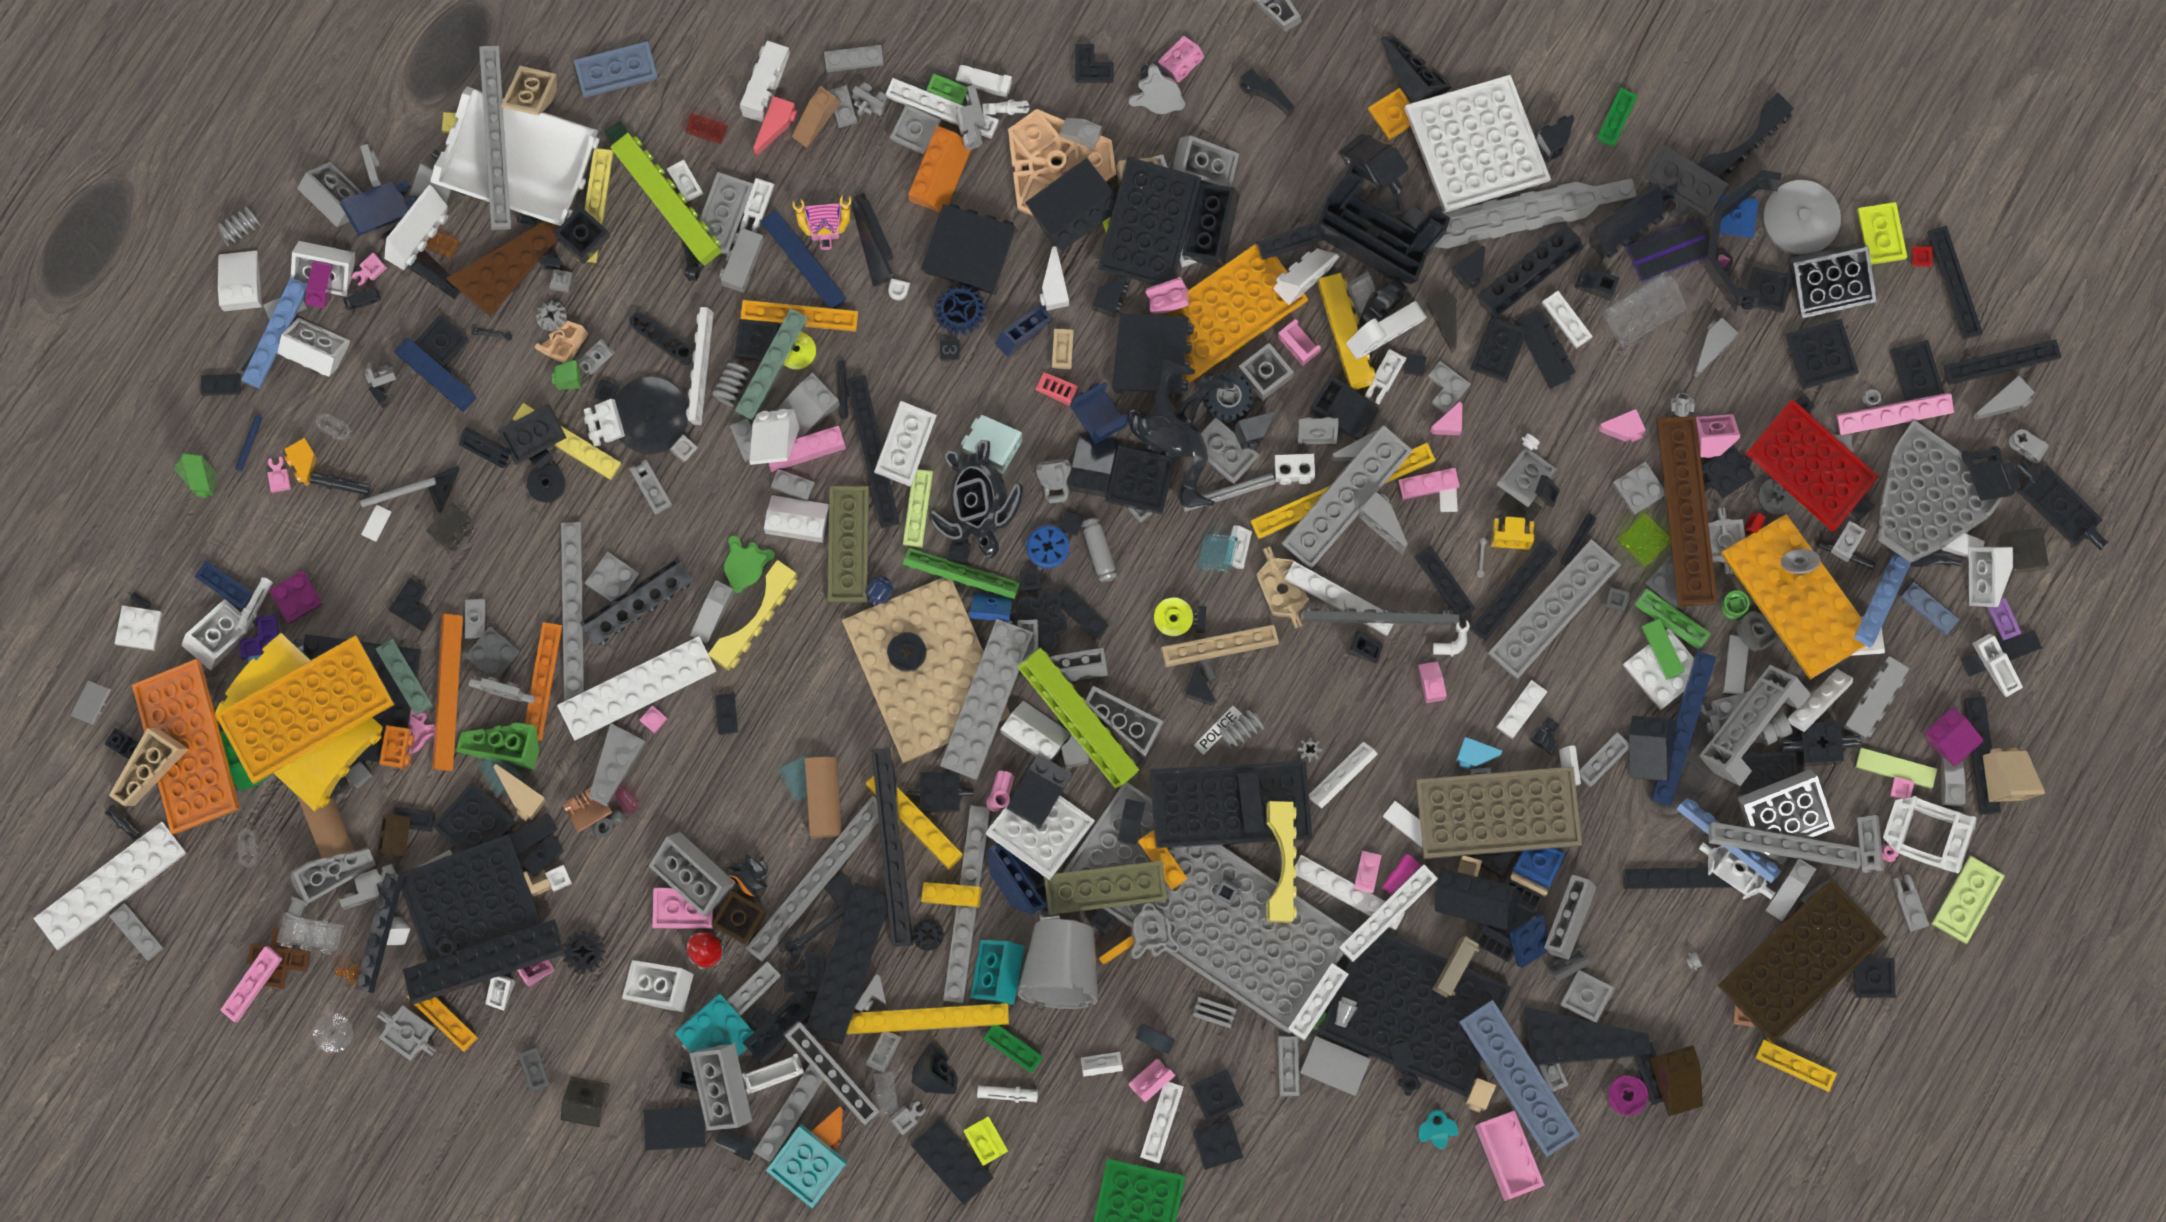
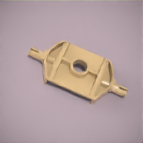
(1281, 604)

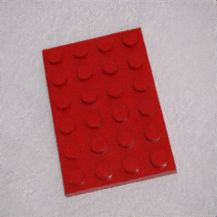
(1812, 465)

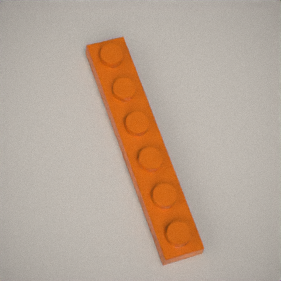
(543, 676)

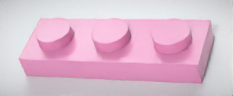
(1428, 483)

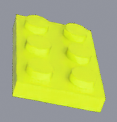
(1882, 232)

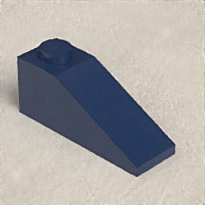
(1023, 330)

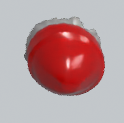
(704, 950)

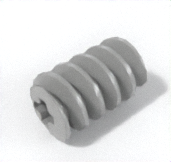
(238, 225)
(729, 383)
(1241, 728)

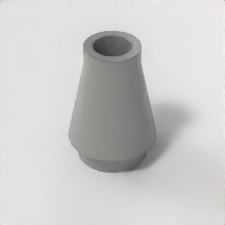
(1345, 1011)

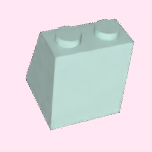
(1002, 438)

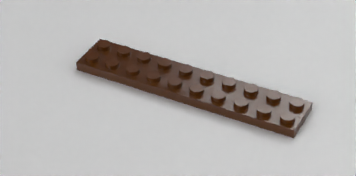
(1686, 511)

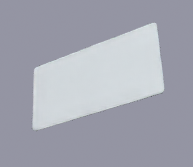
(1448, 501)
(376, 523)

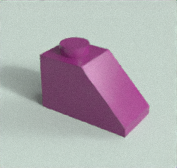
(319, 284)

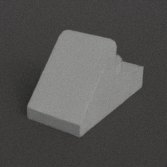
(873, 990)

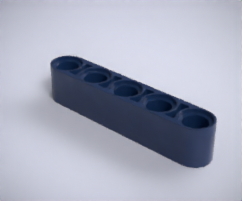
(435, 374)

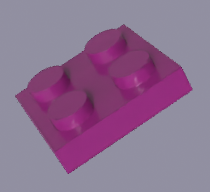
(295, 597)

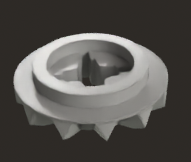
(559, 317)

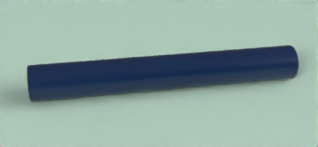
(248, 443)

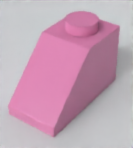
(1624, 427)
(1432, 682)

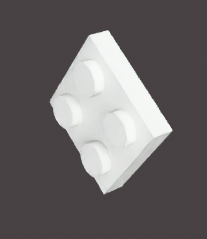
(138, 628)

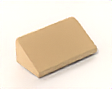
(1530, 884)

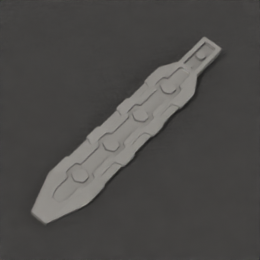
(1531, 211)

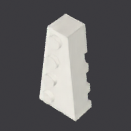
(764, 81)

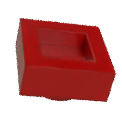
(1921, 256)
(1754, 523)

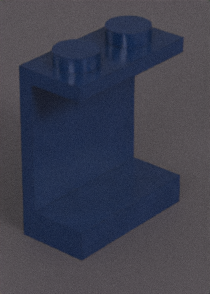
(1098, 413)

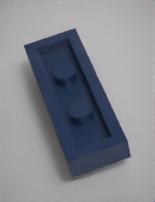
(224, 585)

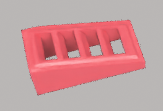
(1066, 385)

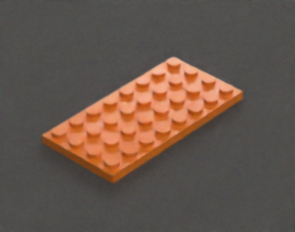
(200, 782)

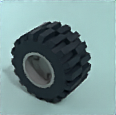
(1230, 403)

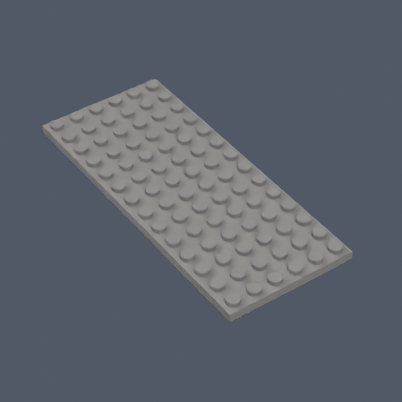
(1233, 946)

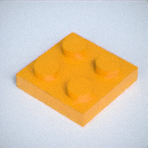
(1390, 114)

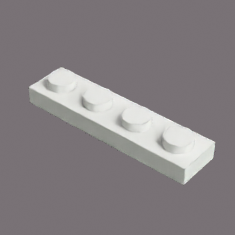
(1820, 700)
(1342, 774)
(1318, 1002)
(1161, 1122)

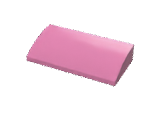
(1509, 1155)

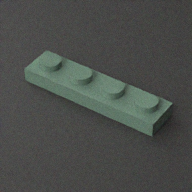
(404, 677)

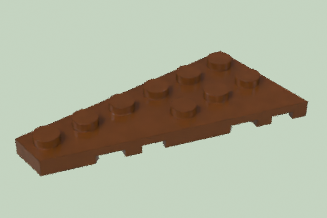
(498, 274)

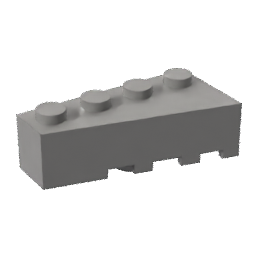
(1281, 12)

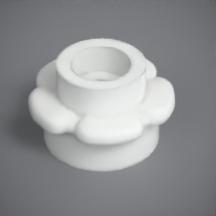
(1530, 442)

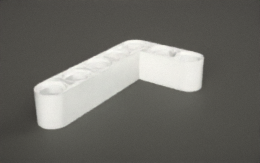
(1377, 333)

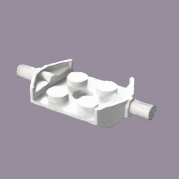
(1723, 863)

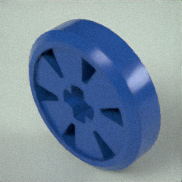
(1045, 535)

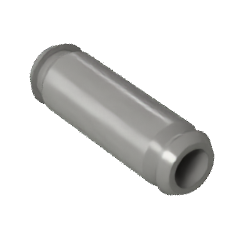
(1099, 550)

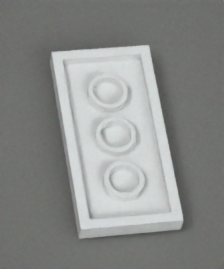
(905, 443)

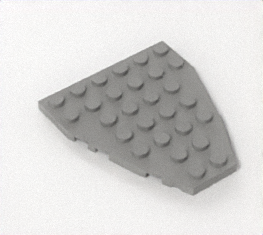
(1928, 496)

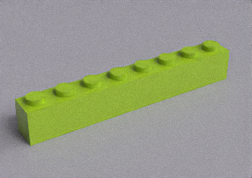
(666, 199)
(1078, 718)

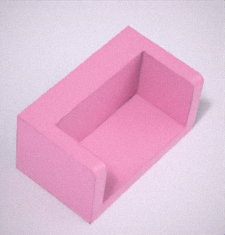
(1298, 343)

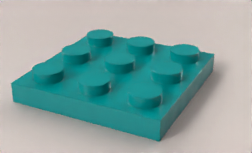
(714, 1026)
(806, 1166)

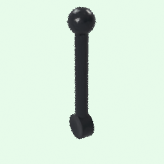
(508, 336)

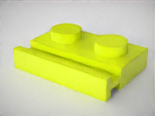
(985, 1141)

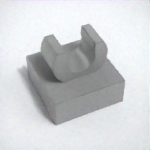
(561, 280)

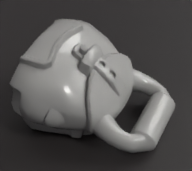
(1054, 476)

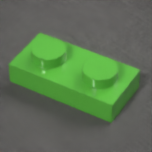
(947, 89)

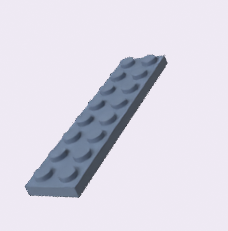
(1519, 1078)

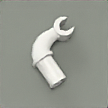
(1010, 107)
(1453, 647)

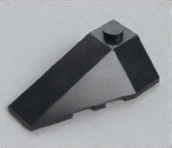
(1416, 79)

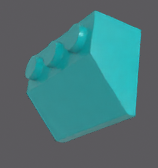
(997, 971)

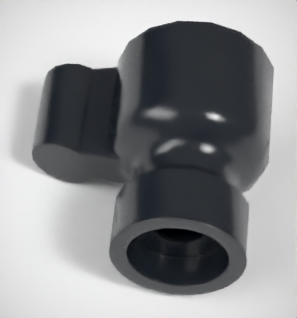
(1543, 737)

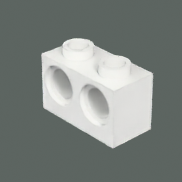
(1294, 462)

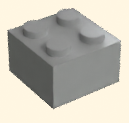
(1266, 371)

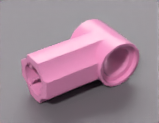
(1001, 790)

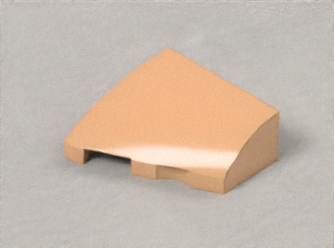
(564, 342)

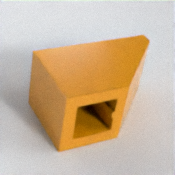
(303, 459)

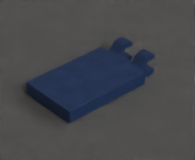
(377, 207)

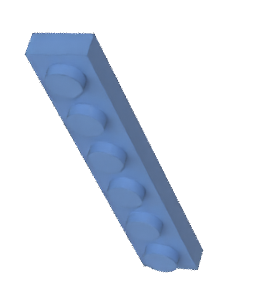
(278, 324)
(1882, 600)
(1752, 858)

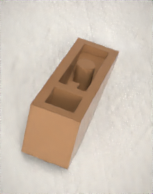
(815, 116)

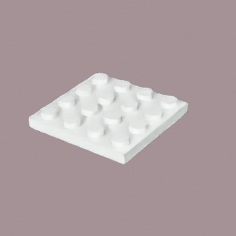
(1046, 846)

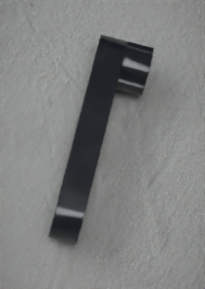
(660, 340)

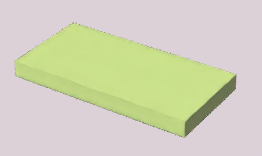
(1968, 899)

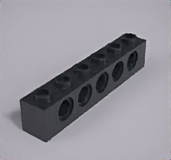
(1539, 270)
(625, 602)

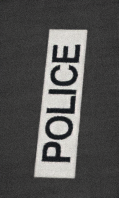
(1213, 733)

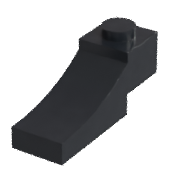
(1268, 90)

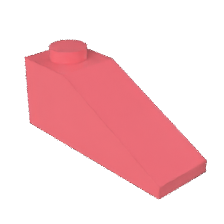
(775, 122)

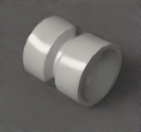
(1776, 727)

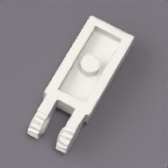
(757, 203)
(1386, 374)

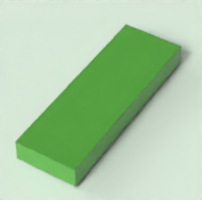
(1663, 649)

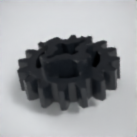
(592, 952)

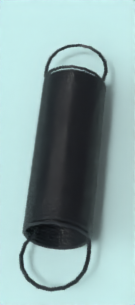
(139, 600)

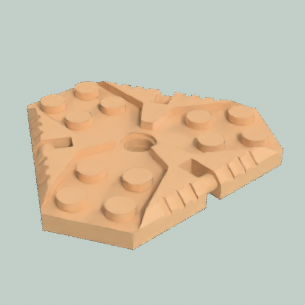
(1037, 143)

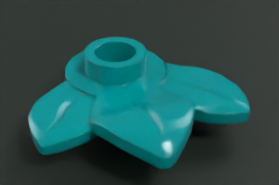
(1439, 1132)

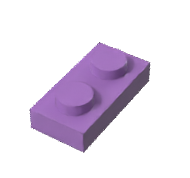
(2004, 620)

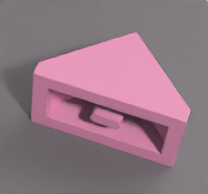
(1450, 423)
(536, 972)

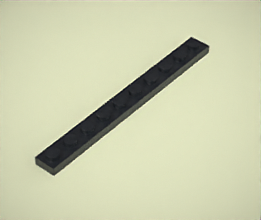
(892, 847)

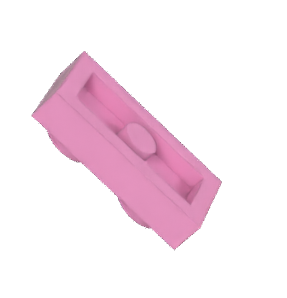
(1367, 872)

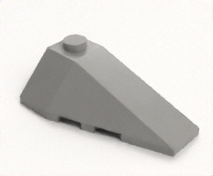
(326, 874)

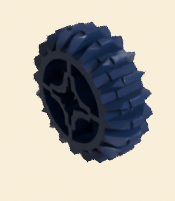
(965, 305)

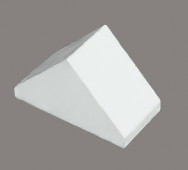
(499, 992)

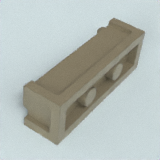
(1455, 966)

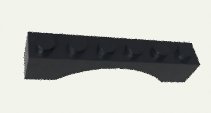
(1773, 113)

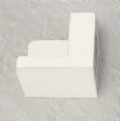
(398, 932)

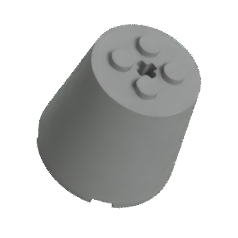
(1060, 965)

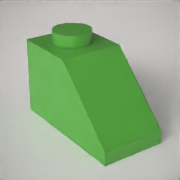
(567, 376)

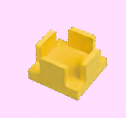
(1512, 534)

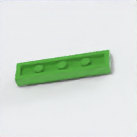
(1673, 619)

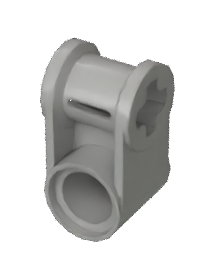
(2030, 446)

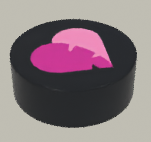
(1725, 260)

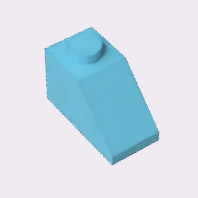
(1476, 754)

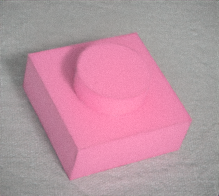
(653, 719)
(1901, 788)

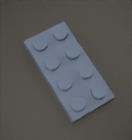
(615, 69)

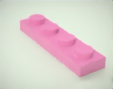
(251, 984)

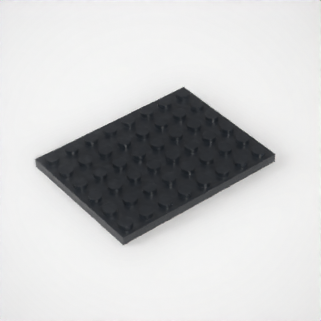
(1397, 1005)

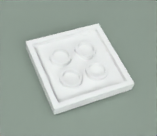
(1649, 676)

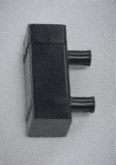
(1380, 159)

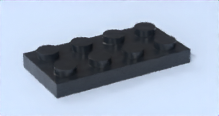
(952, 1161)

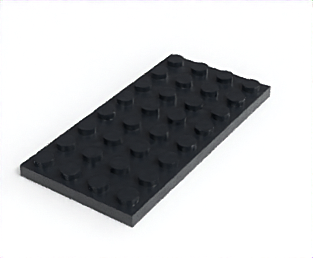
(1204, 803)

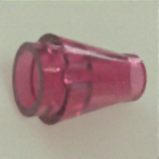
(627, 802)

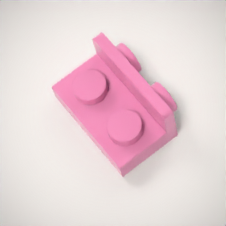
(1182, 58)
(1168, 296)
(1151, 1080)

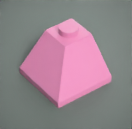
(1716, 434)

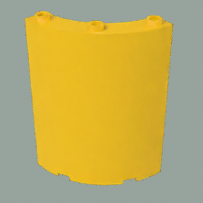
(319, 771)

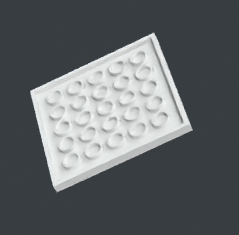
(1477, 143)

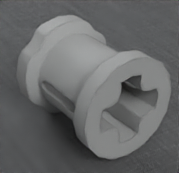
(296, 907)

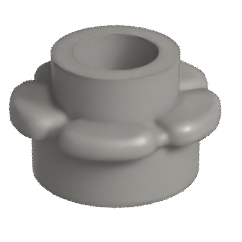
(1872, 403)
(1694, 961)

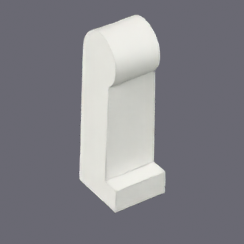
(984, 80)

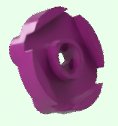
(1616, 1094)

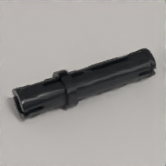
(348, 485)

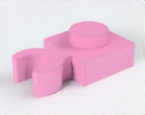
(371, 268)
(279, 478)

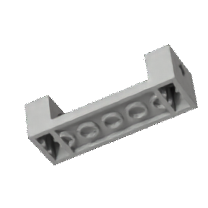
(1748, 721)

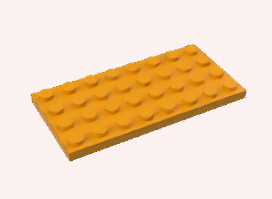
(1233, 309)
(1802, 608)
(304, 709)

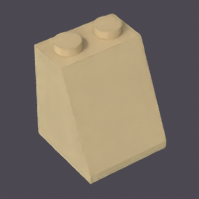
(2011, 776)

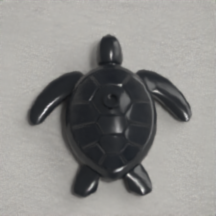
(978, 500)

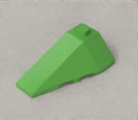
(197, 474)
(509, 744)

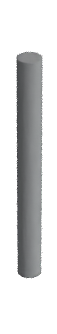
(398, 492)

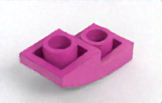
(1405, 869)

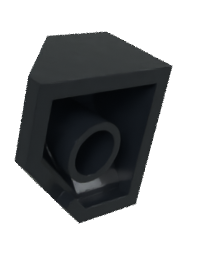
(933, 1073)

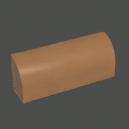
(823, 797)
(328, 829)

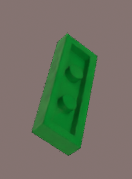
(1617, 117)
(1013, 1048)

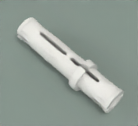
(254, 604)
(1007, 1093)

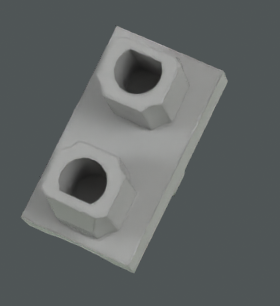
(867, 102)
(595, 357)

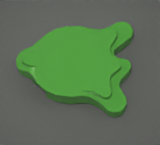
(745, 565)

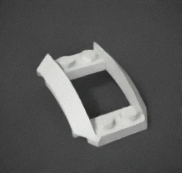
(1957, 842)

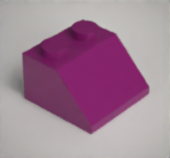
(1953, 737)

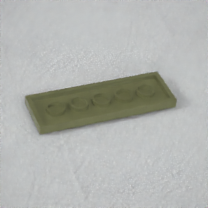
(848, 544)
(1106, 887)

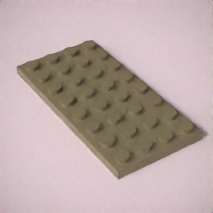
(1498, 812)

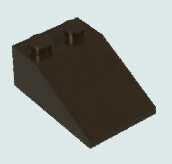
(1679, 1080)

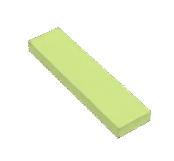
(918, 508)
(1896, 767)

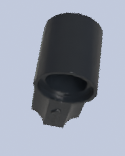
(740, 1146)

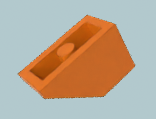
(831, 1129)

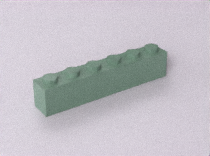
(772, 364)

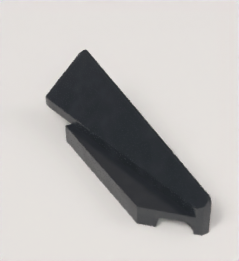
(873, 241)
(429, 270)

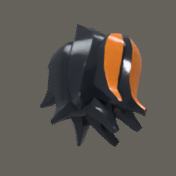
(749, 875)

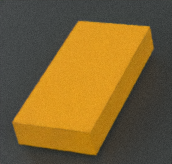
(1116, 950)

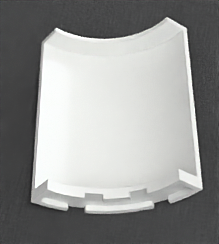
(542, 156)

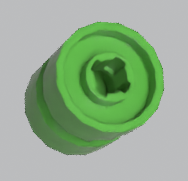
(1734, 605)

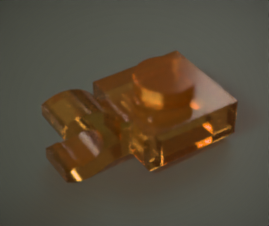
(351, 974)

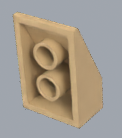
(530, 91)
(524, 799)

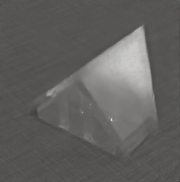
(1361, 291)

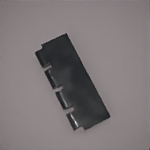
(1545, 354)

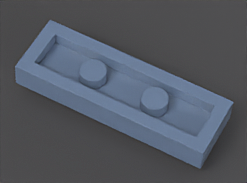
(1929, 608)

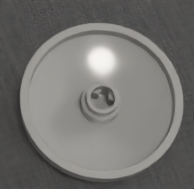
(1801, 217)

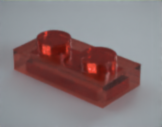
(706, 129)

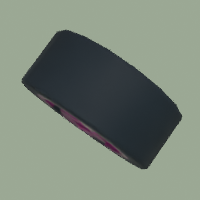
(1155, 1038)

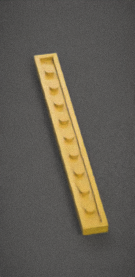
(1295, 511)
(929, 1018)

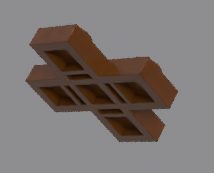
(292, 960)

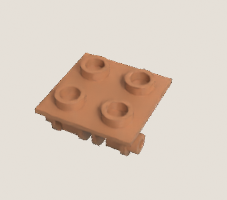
(585, 810)

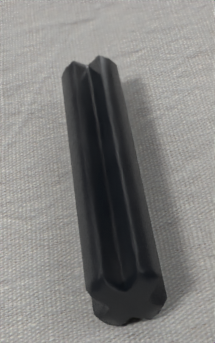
(1578, 539)

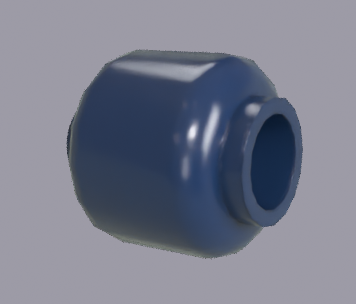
(879, 590)

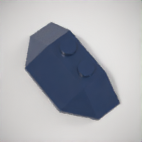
(1017, 880)

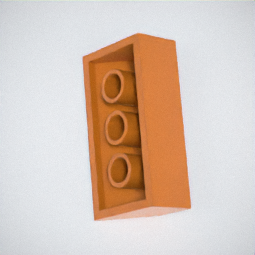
(939, 170)

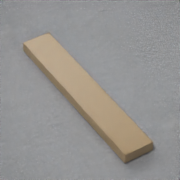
(1219, 645)

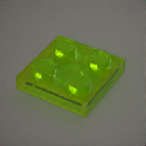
(1644, 540)

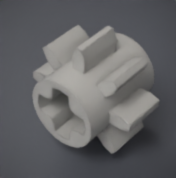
(1682, 404)
(1309, 756)

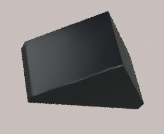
(1365, 648)
(1198, 689)
(685, 1079)

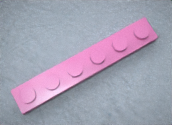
(1895, 413)

